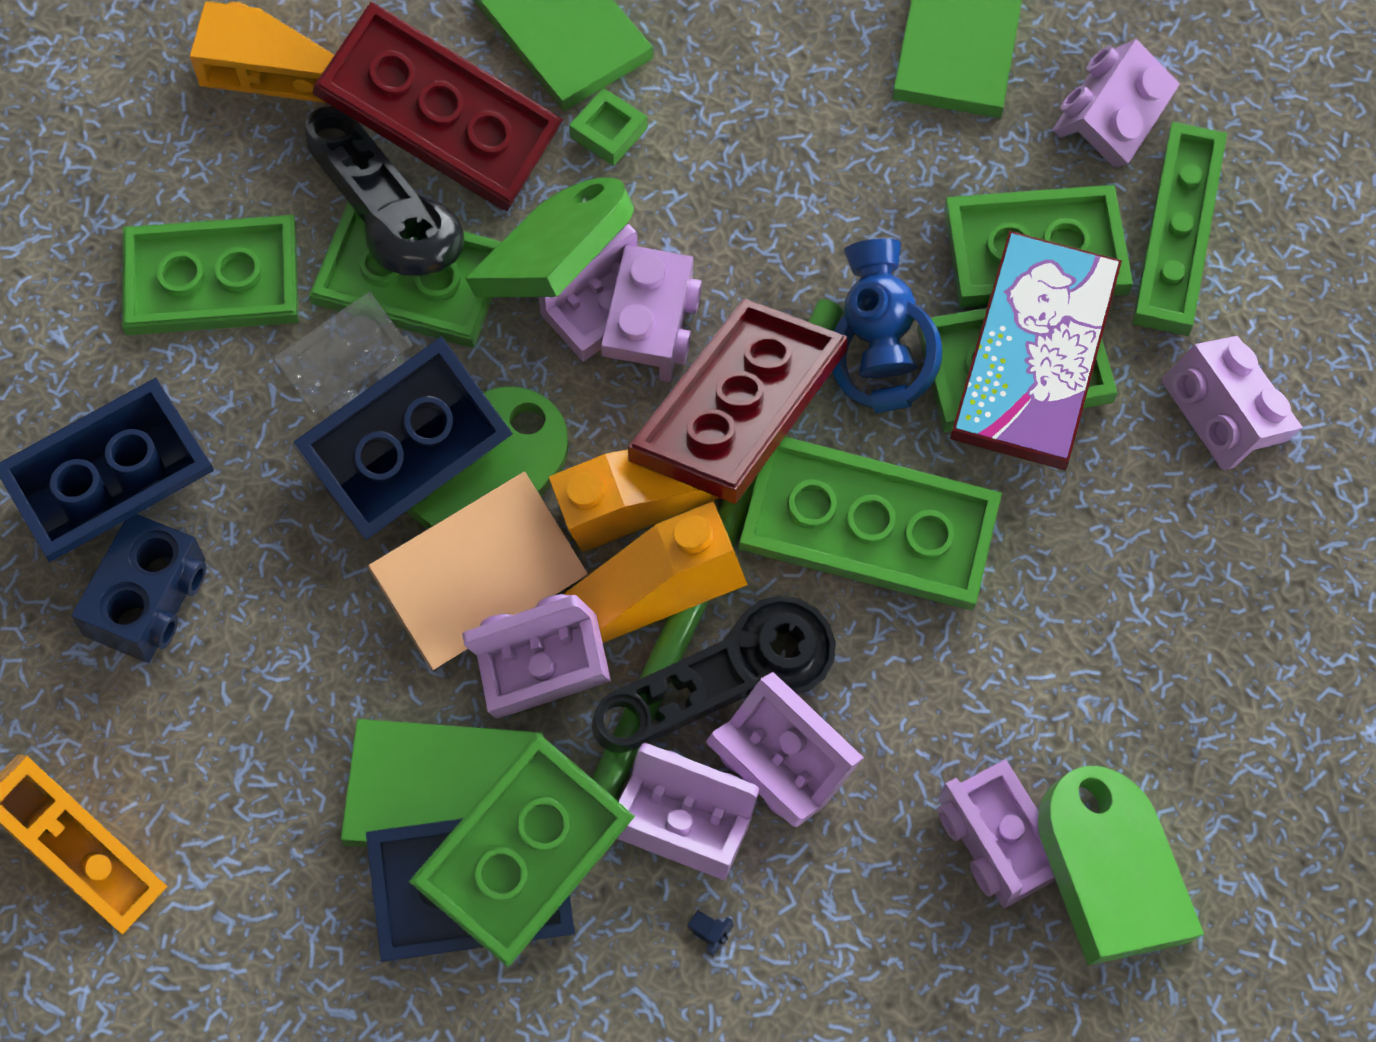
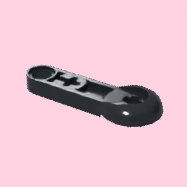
(384, 199)
(726, 671)

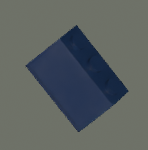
(402, 438)
(103, 469)

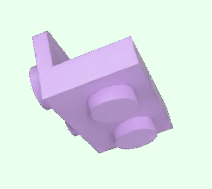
(1118, 101)
(584, 305)
(650, 309)
(1229, 400)
(538, 654)
(785, 751)
(687, 810)
(999, 831)

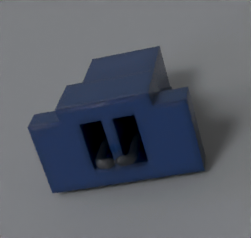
(710, 931)

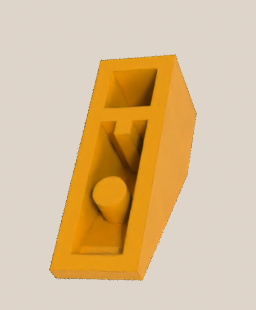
(255, 53)
(616, 498)
(663, 573)
(74, 845)

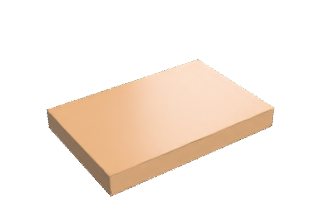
(475, 565)

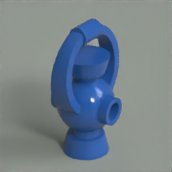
(881, 313)

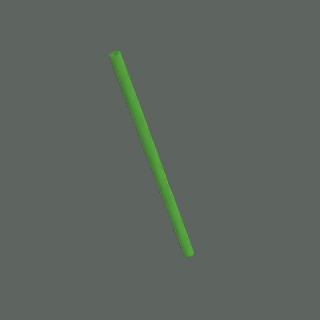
(681, 626)

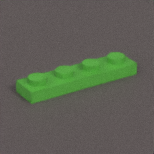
(1180, 229)

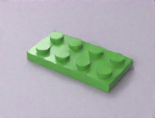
(872, 522)

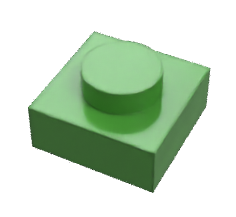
(608, 126)

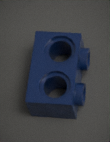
(126, 584)

